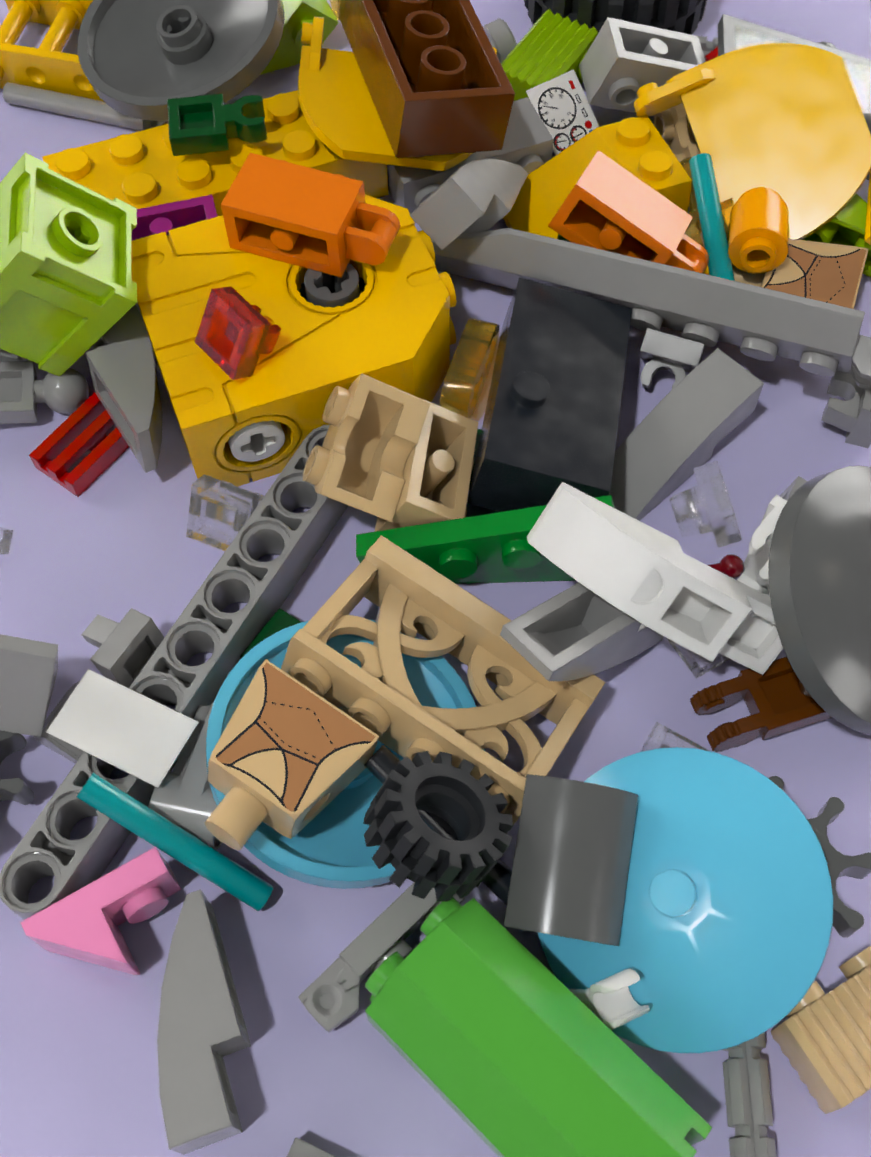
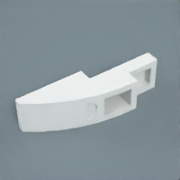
(655, 581)

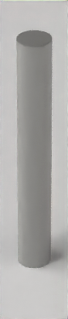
(69, 105)

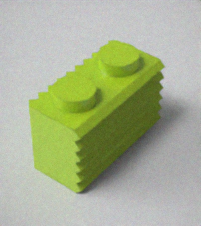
(547, 52)

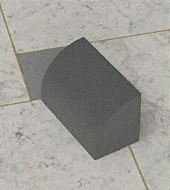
(571, 859)

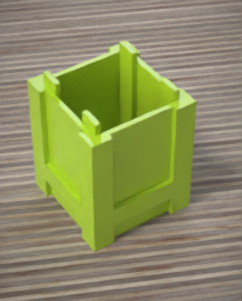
(60, 265)

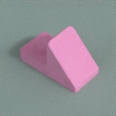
(89, 918)

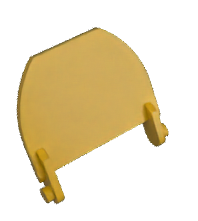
(342, 109)
(775, 122)

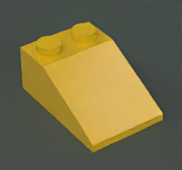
(630, 143)

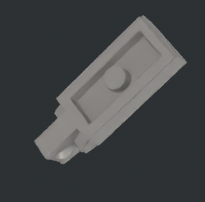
(336, 991)

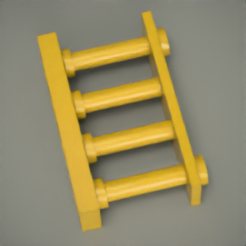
(46, 65)

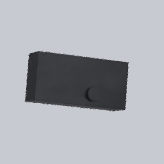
(552, 399)

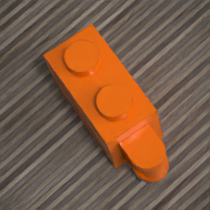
(305, 217)
(627, 217)

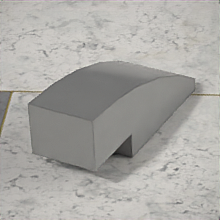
(470, 200)
(129, 386)
(681, 433)
(577, 635)
(195, 1030)

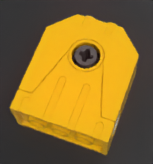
(371, 321)

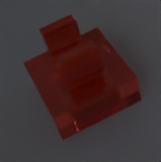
(235, 333)

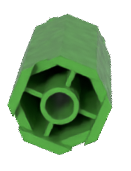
(520, 1048)

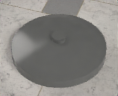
(175, 49)
(824, 591)

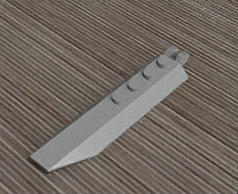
(666, 296)

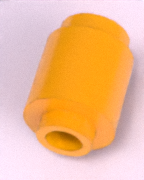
(758, 231)

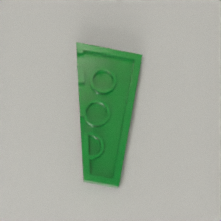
(476, 547)

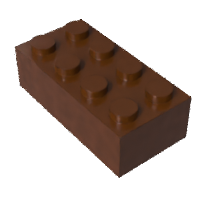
(430, 75)

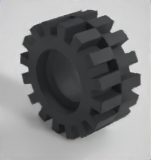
(416, 848)

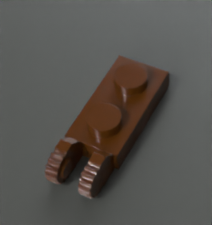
(773, 699)

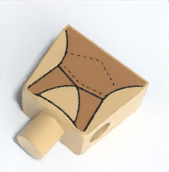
(814, 272)
(282, 758)

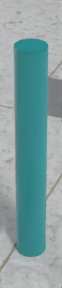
(711, 216)
(175, 841)

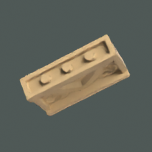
(380, 696)

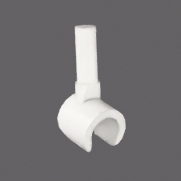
(612, 999)

